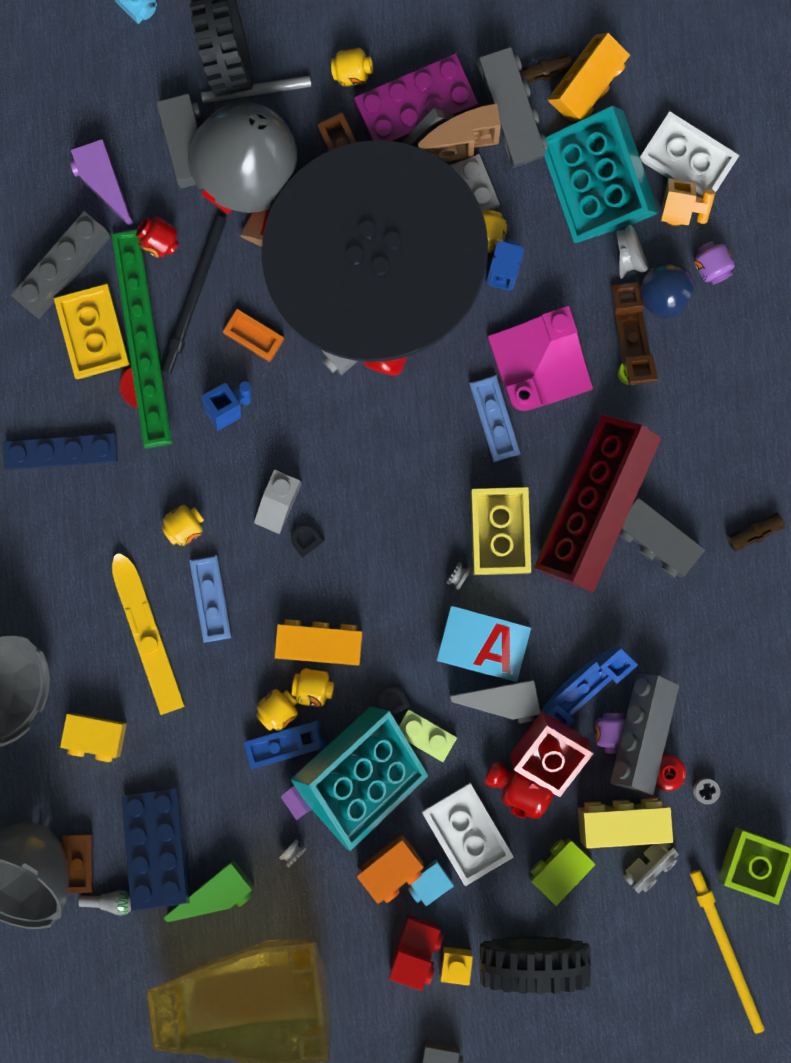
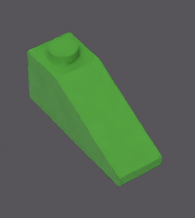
(219, 893)

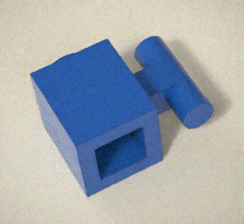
(224, 406)

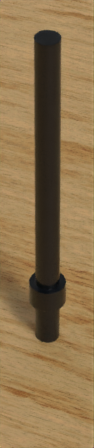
(176, 345)

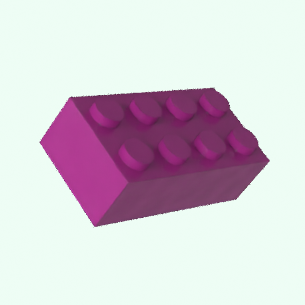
(400, 105)

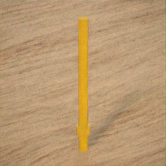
(706, 900)

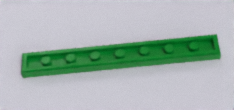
(141, 340)

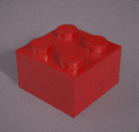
(551, 752)

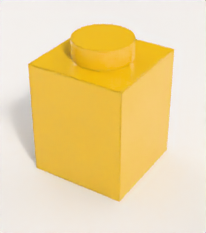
(456, 965)

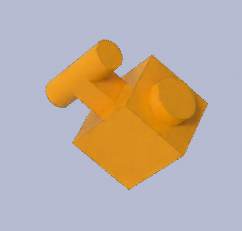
(681, 201)

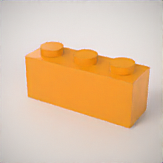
(589, 77)
(318, 643)

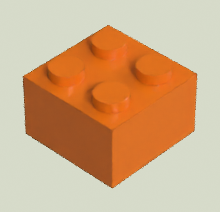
(390, 869)

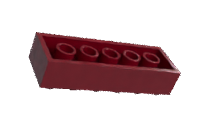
(597, 502)

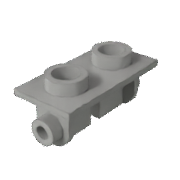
(644, 874)

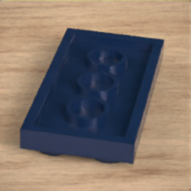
(155, 849)

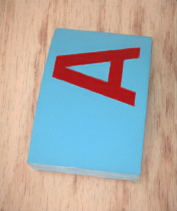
(483, 644)

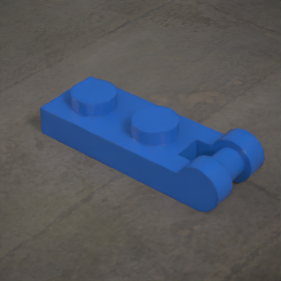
(284, 744)

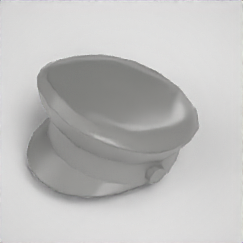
(631, 251)

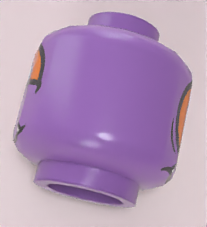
(714, 262)
(609, 731)

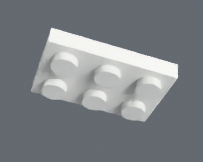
(688, 155)
(467, 834)

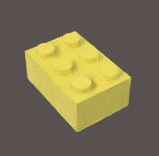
(500, 531)
(625, 823)

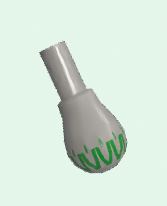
(114, 902)

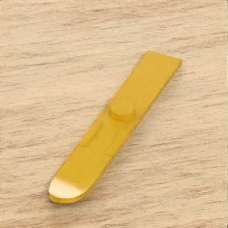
(146, 635)

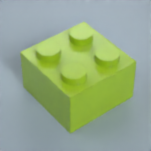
(756, 866)

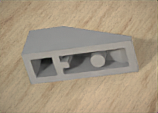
(509, 701)

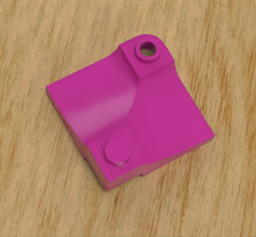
(541, 360)

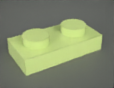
(426, 735)

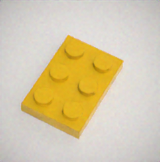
(91, 331)

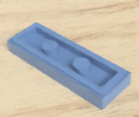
(494, 418)
(210, 599)

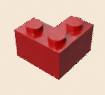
(412, 957)

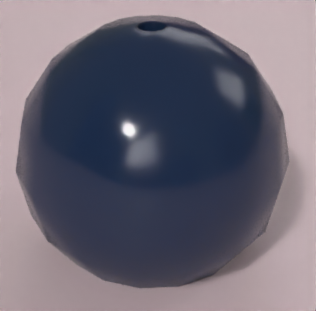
(666, 289)

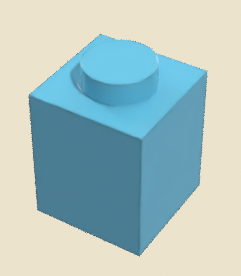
(431, 884)

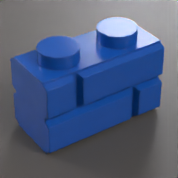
(505, 264)

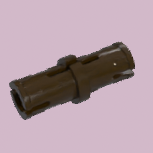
(546, 68)
(755, 532)

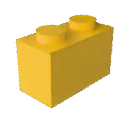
(93, 736)

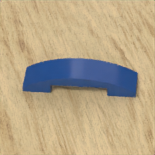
(587, 682)

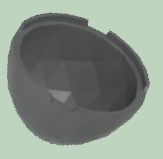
(238, 161)
(22, 686)
(31, 876)

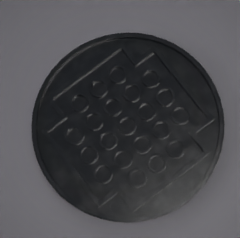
(375, 251)

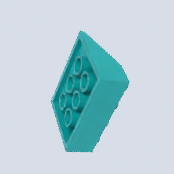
(599, 175)
(360, 776)

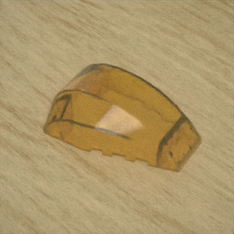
(247, 1006)

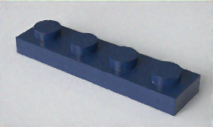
(60, 451)

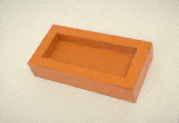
(253, 335)

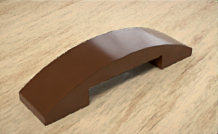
(632, 334)

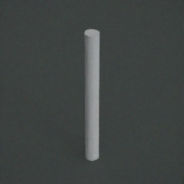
(262, 88)

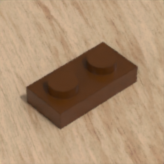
(79, 857)

